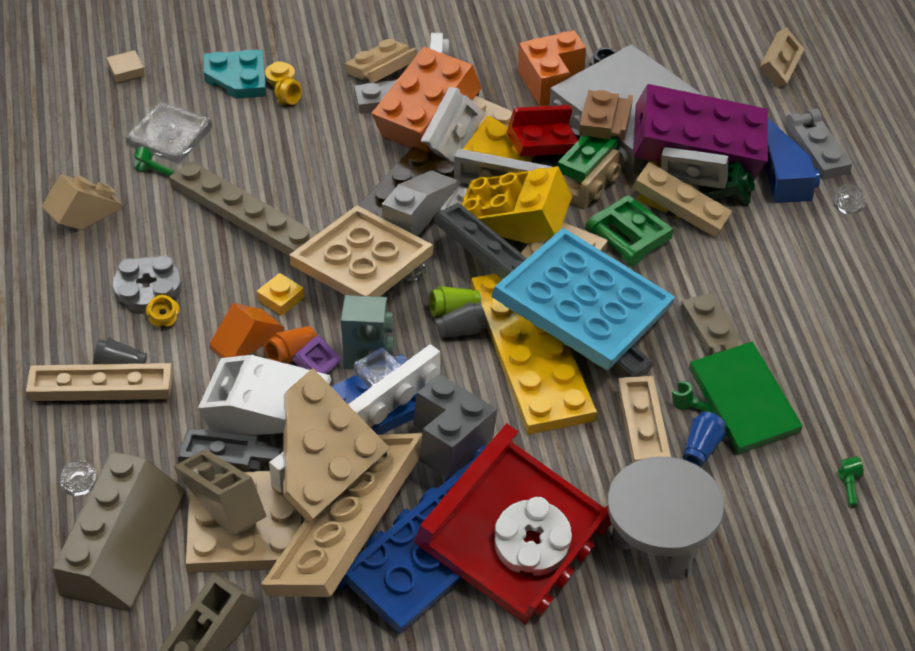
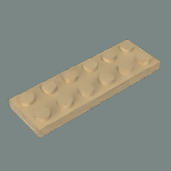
(329, 544)

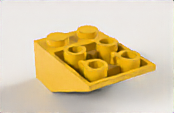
(521, 204)

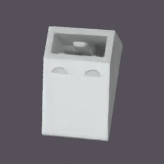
(249, 395)

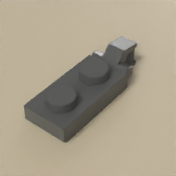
(236, 449)

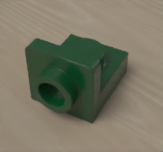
(738, 183)

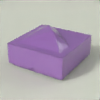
(317, 355)

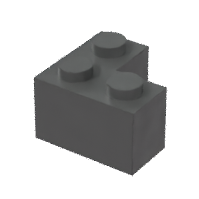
(452, 425)

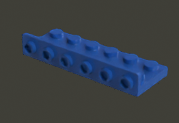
(397, 574)

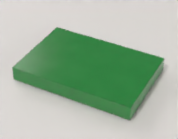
(745, 397)

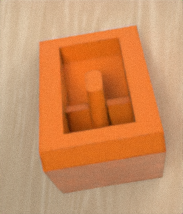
(243, 331)

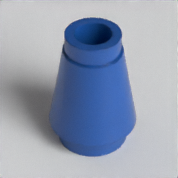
(704, 436)

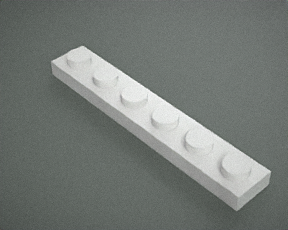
(382, 398)

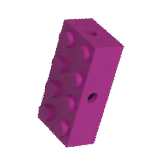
(700, 124)

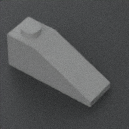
(418, 200)

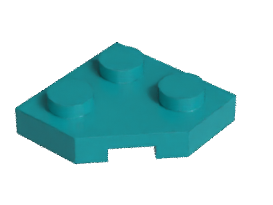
(237, 72)

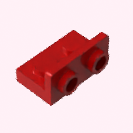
(541, 130)

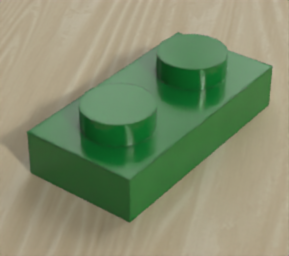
(586, 156)

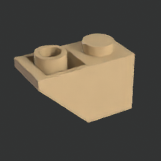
(79, 202)

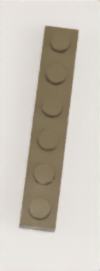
(241, 208)

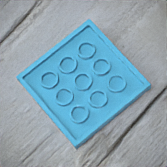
(583, 298)

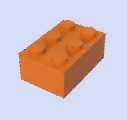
(418, 93)

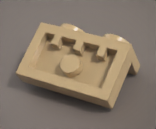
(593, 186)

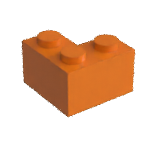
(550, 61)

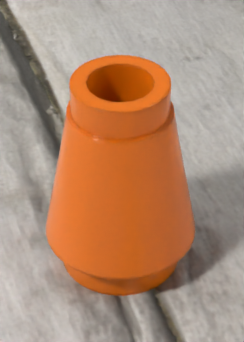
(285, 344)

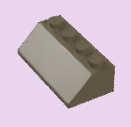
(118, 533)

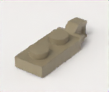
(710, 323)

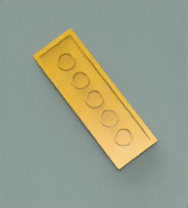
(536, 366)

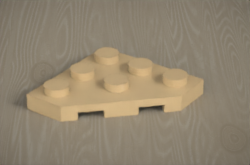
(323, 445)

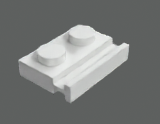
(452, 124)

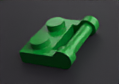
(634, 222)

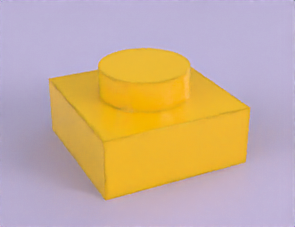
(280, 294)

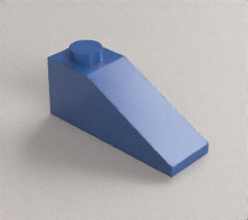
(789, 168)

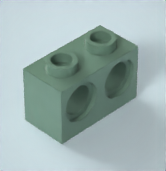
(365, 328)

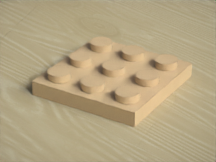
(361, 254)
(216, 549)

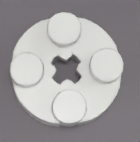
(531, 557)

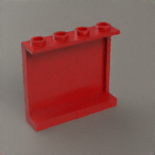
(464, 521)

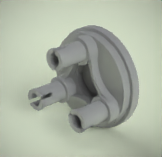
(665, 510)

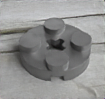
(133, 273)

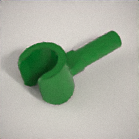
(144, 161)
(684, 398)
(850, 470)

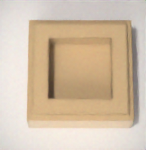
(125, 66)

